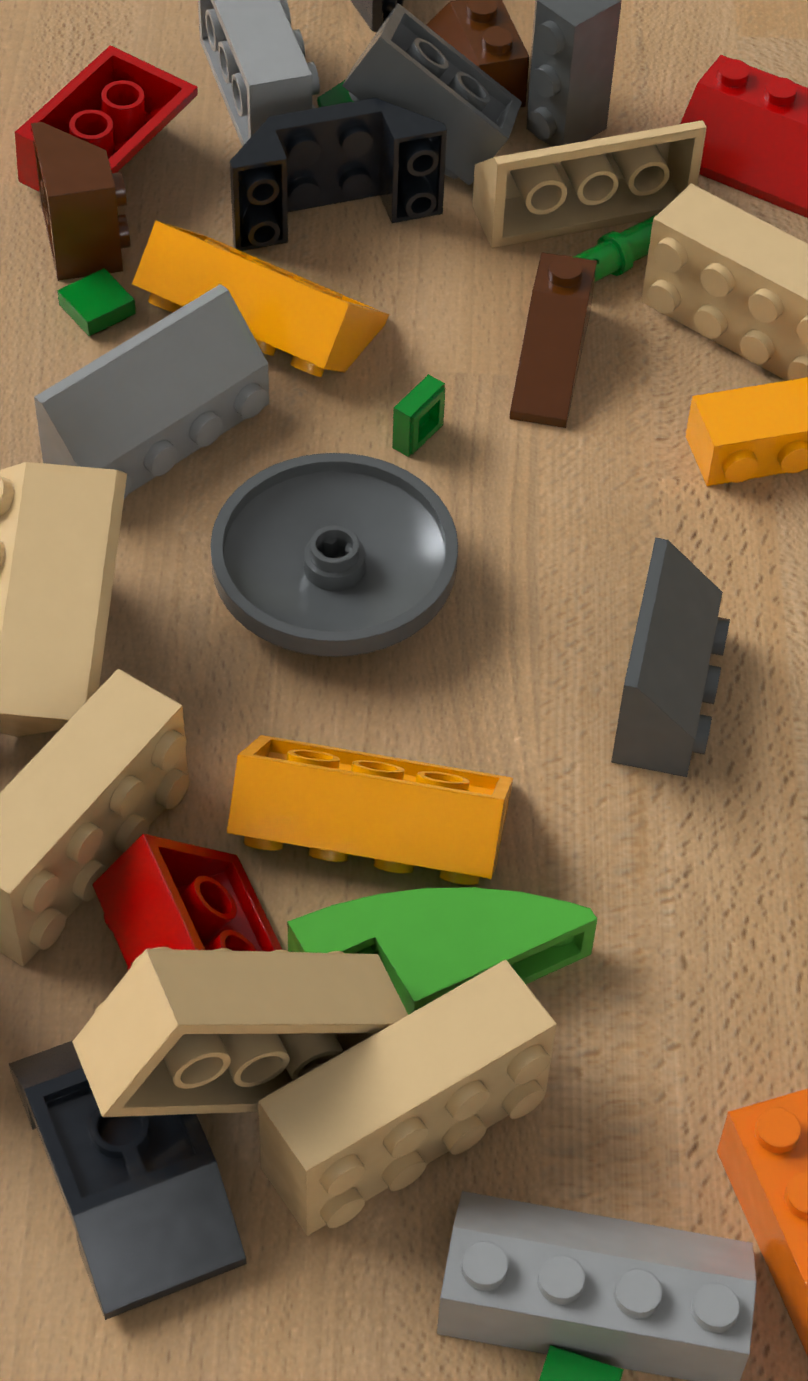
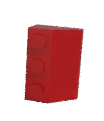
(110, 104)
(754, 132)
(181, 900)

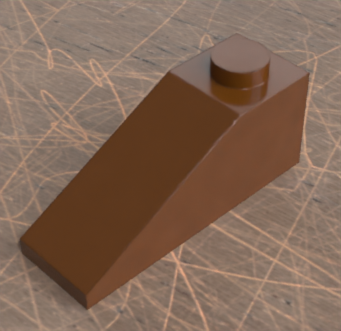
(553, 339)

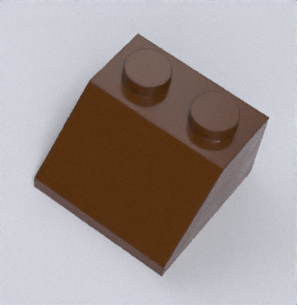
(488, 39)
(79, 203)

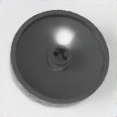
(334, 554)

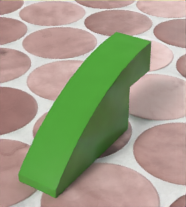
(450, 935)

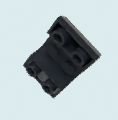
(336, 158)
(135, 1186)

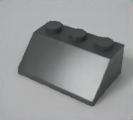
(571, 69)
(428, 76)
(671, 666)

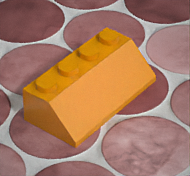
(278, 306)
(369, 808)

